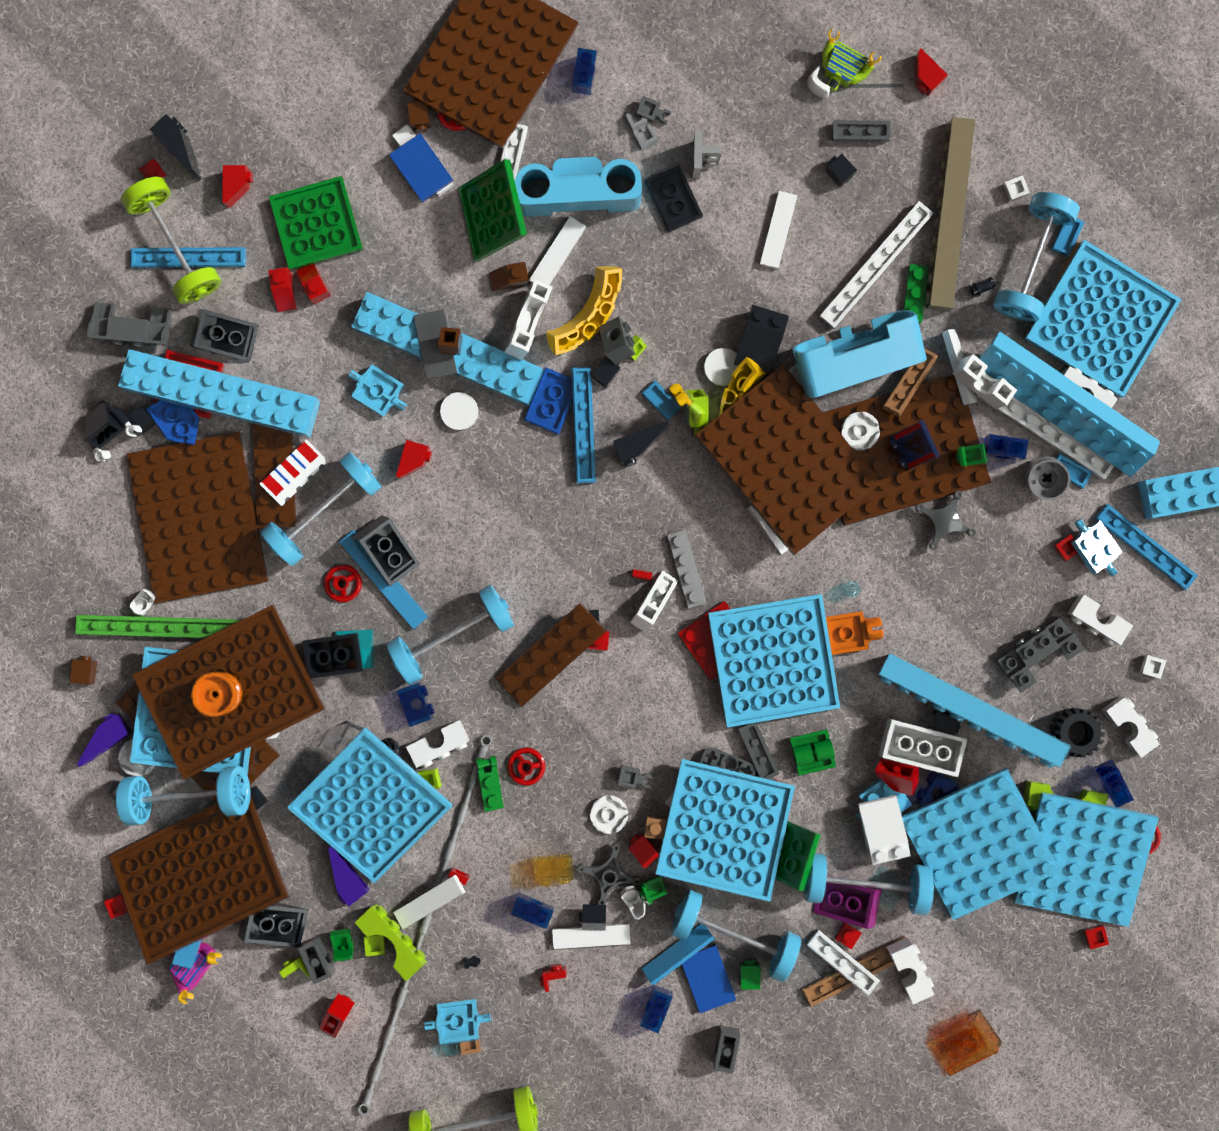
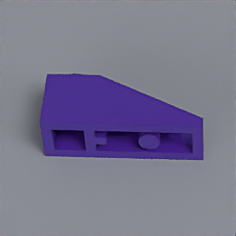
(106, 736)
(347, 880)

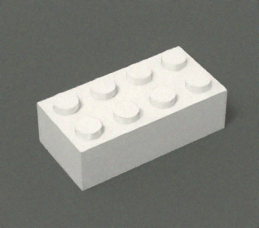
(922, 747)

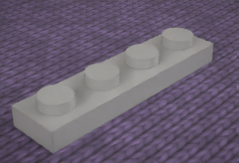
(686, 569)

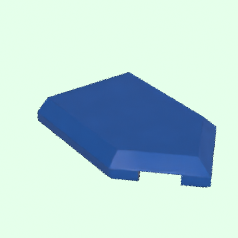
(175, 421)

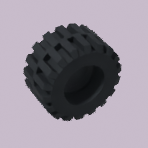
(1092, 727)

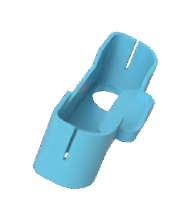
(579, 186)
(861, 355)

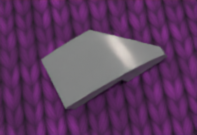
(642, 131)

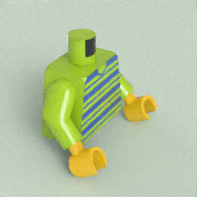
(845, 64)
(695, 406)

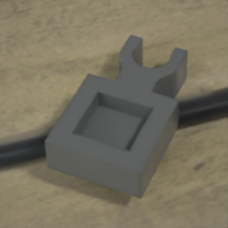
(650, 110)
(630, 777)

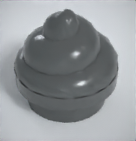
(112, 788)

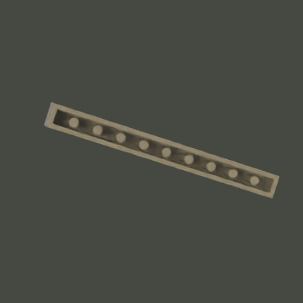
(950, 214)

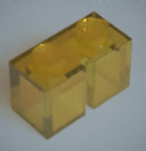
(553, 869)

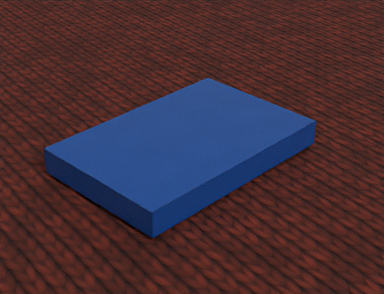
(421, 167)
(551, 401)
(708, 979)

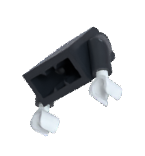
(104, 425)

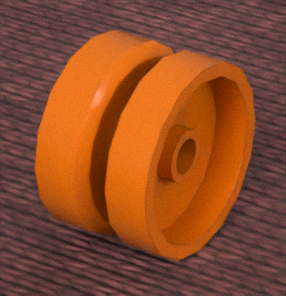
(205, 694)

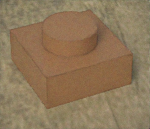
(470, 1047)

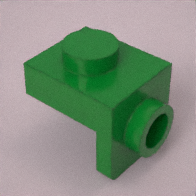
(971, 455)
(652, 889)
(342, 945)

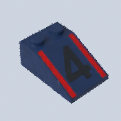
(913, 446)

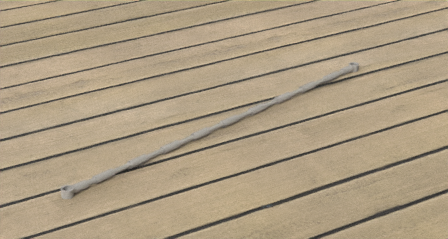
(423, 930)

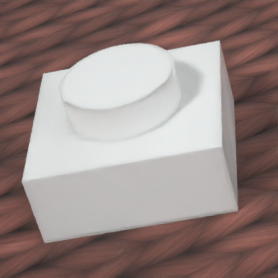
(1016, 188)
(1153, 666)

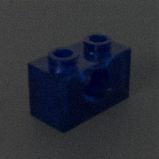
(584, 71)
(1006, 447)
(413, 715)
(935, 780)
(1113, 783)
(532, 910)
(656, 1009)

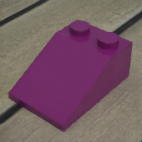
(850, 904)

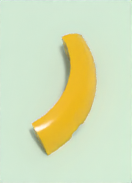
(593, 314)
(743, 380)

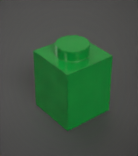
(750, 975)

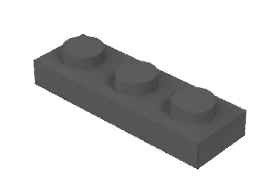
(860, 131)
(758, 751)

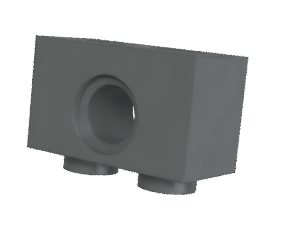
(617, 340)
(316, 960)
(726, 1049)

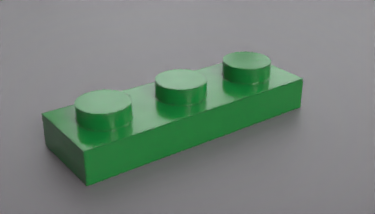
(916, 289)

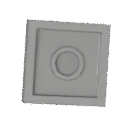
(703, 155)

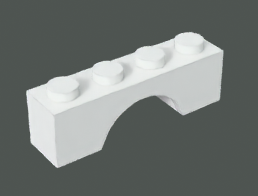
(527, 319)

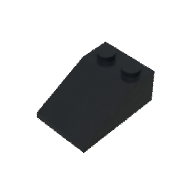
(174, 138)
(224, 335)
(762, 337)
(633, 446)
(386, 549)
(332, 655)
(275, 925)

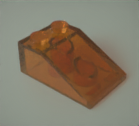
(966, 1043)

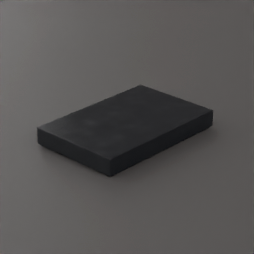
(674, 198)

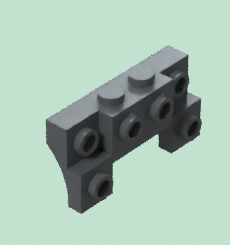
(129, 330)
(1034, 649)

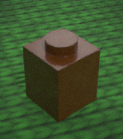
(418, 116)
(450, 341)
(83, 670)

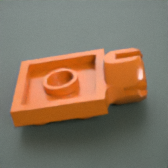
(852, 632)

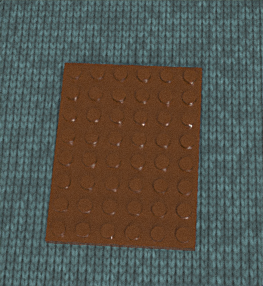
(490, 63)
(949, 426)
(787, 459)
(197, 517)
(272, 685)
(197, 879)

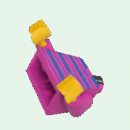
(187, 979)

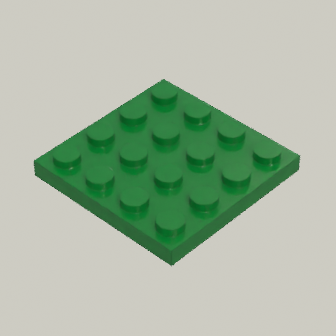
(492, 210)
(316, 223)

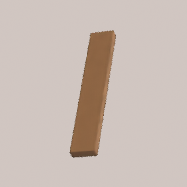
(836, 982)

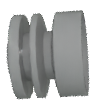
(1051, 488)

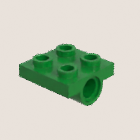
(812, 752)

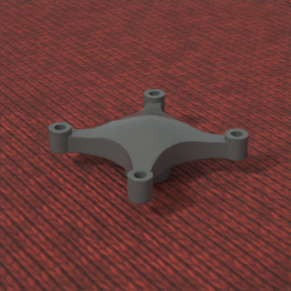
(945, 520)
(608, 874)

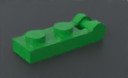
(489, 784)

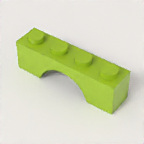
(1034, 789)
(408, 958)

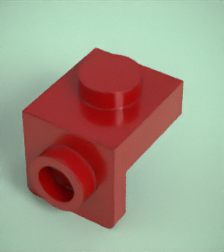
(555, 971)

